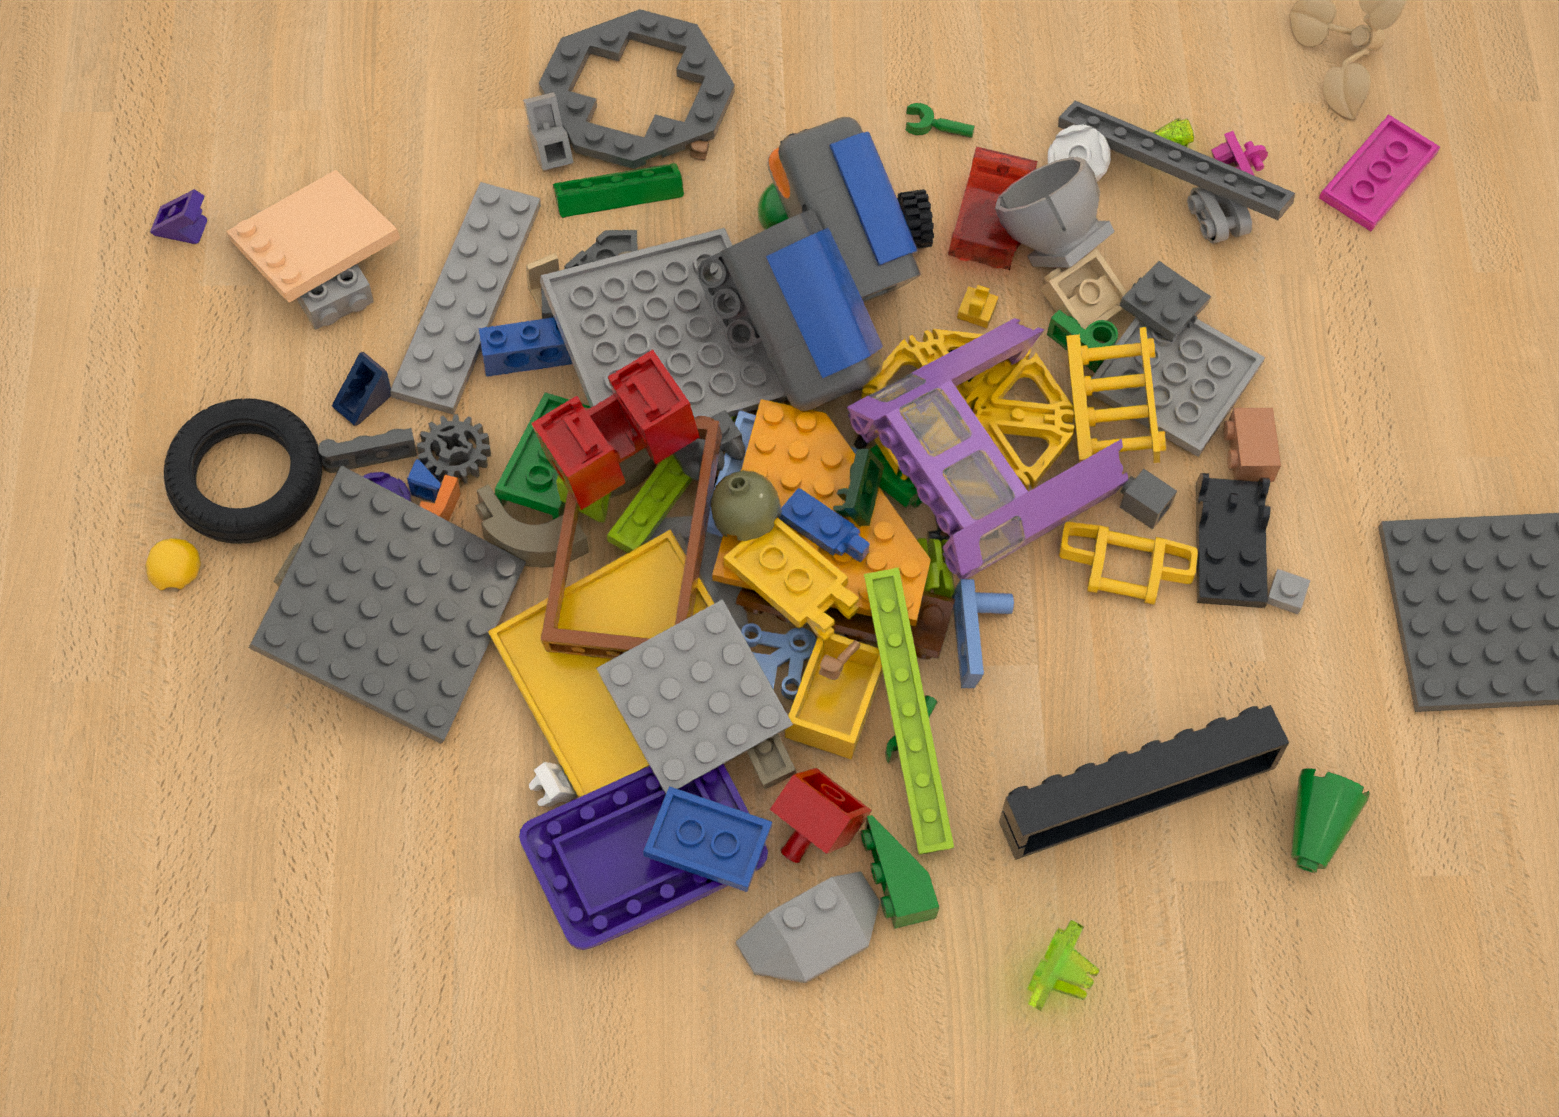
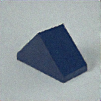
(363, 390)

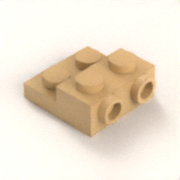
(1086, 290)

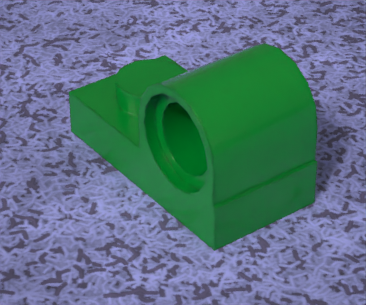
(1102, 330)

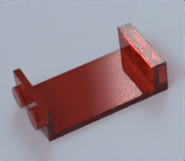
(978, 229)

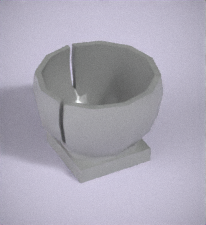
(1055, 213)

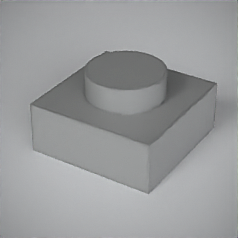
(1288, 591)

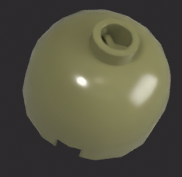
(745, 505)

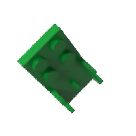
(529, 475)

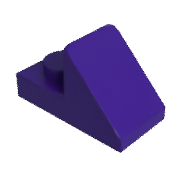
(181, 219)

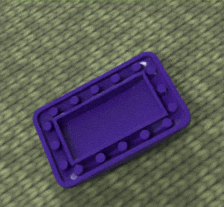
(595, 863)

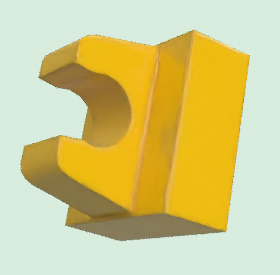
(978, 306)

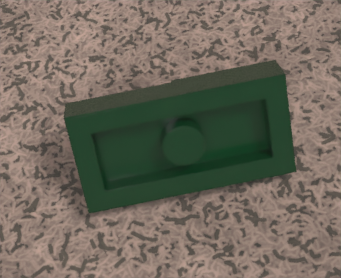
(863, 488)

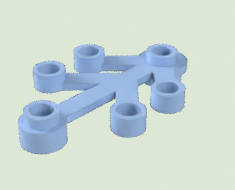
(786, 651)

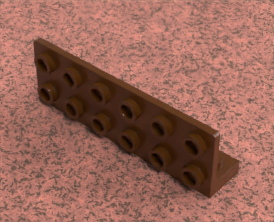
(927, 634)

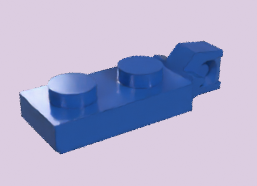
(823, 526)

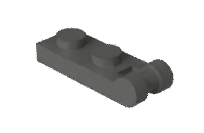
(367, 450)

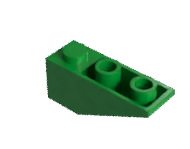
(904, 881)

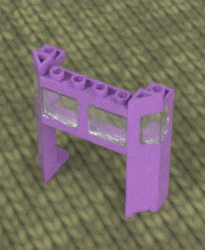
(960, 466)

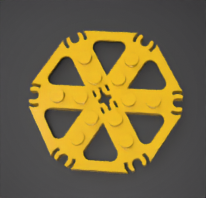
(986, 394)

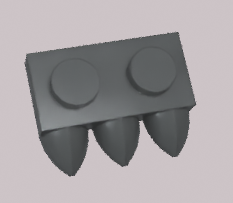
(691, 456)

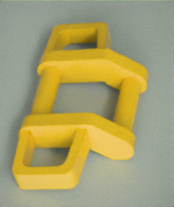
(1155, 546)

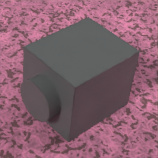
(1147, 498)

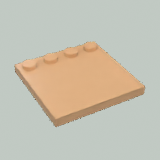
(313, 235)

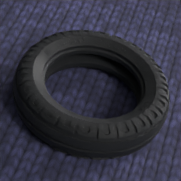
(228, 420)

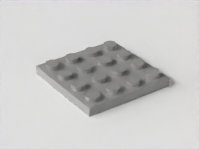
(1192, 378)
(694, 697)

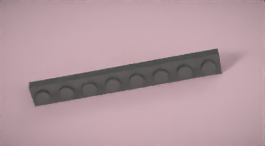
(1182, 161)

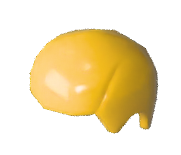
(172, 563)

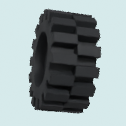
(918, 216)

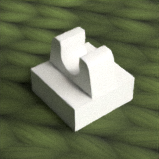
(555, 784)

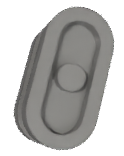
(1218, 215)

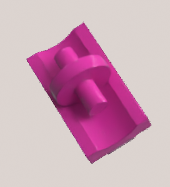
(1232, 152)

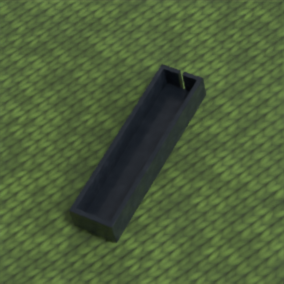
(1142, 781)

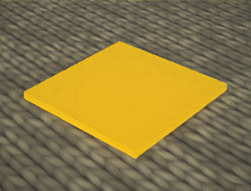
(564, 691)

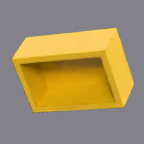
(830, 711)

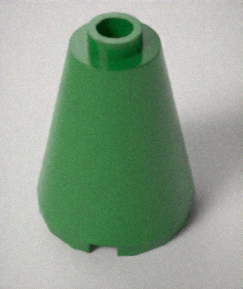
(1323, 817)

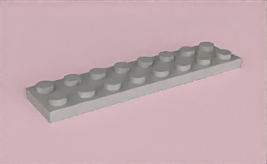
(465, 298)

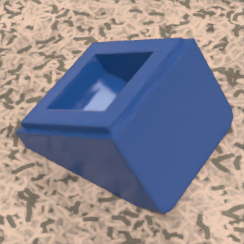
(422, 482)

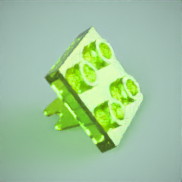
(1065, 968)

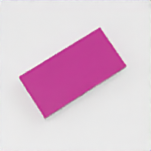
(1379, 172)

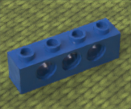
(523, 347)

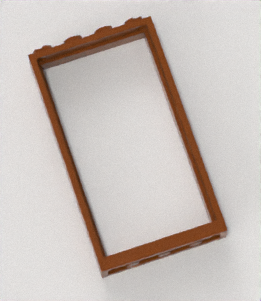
(611, 645)

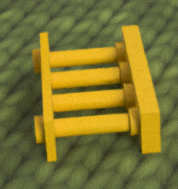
(1084, 386)

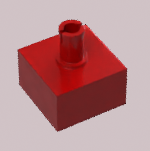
(819, 814)

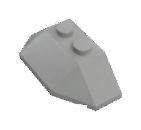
(813, 930)

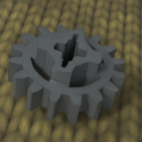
(453, 448)

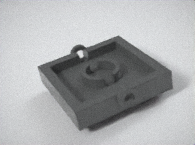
(1165, 301)

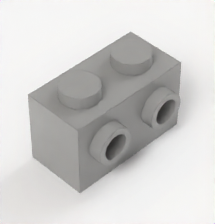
(337, 297)

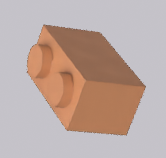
(1252, 444)

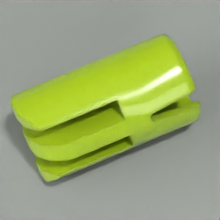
(939, 576)

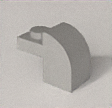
(546, 131)

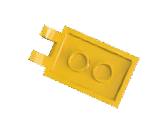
(793, 578)

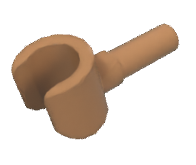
(699, 149)
(832, 667)

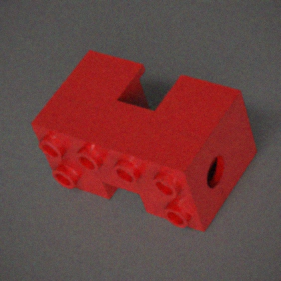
(642, 413)

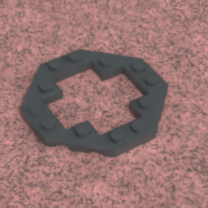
(664, 134)

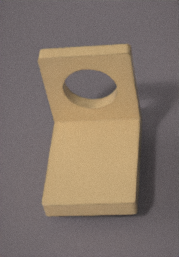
(535, 270)

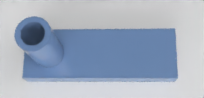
(966, 610)

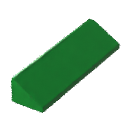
(618, 190)

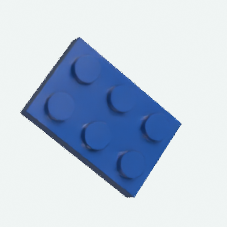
(707, 839)

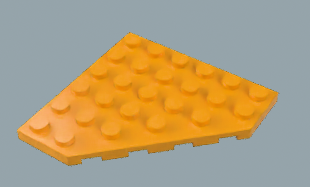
(811, 454)

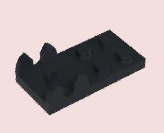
(1232, 541)

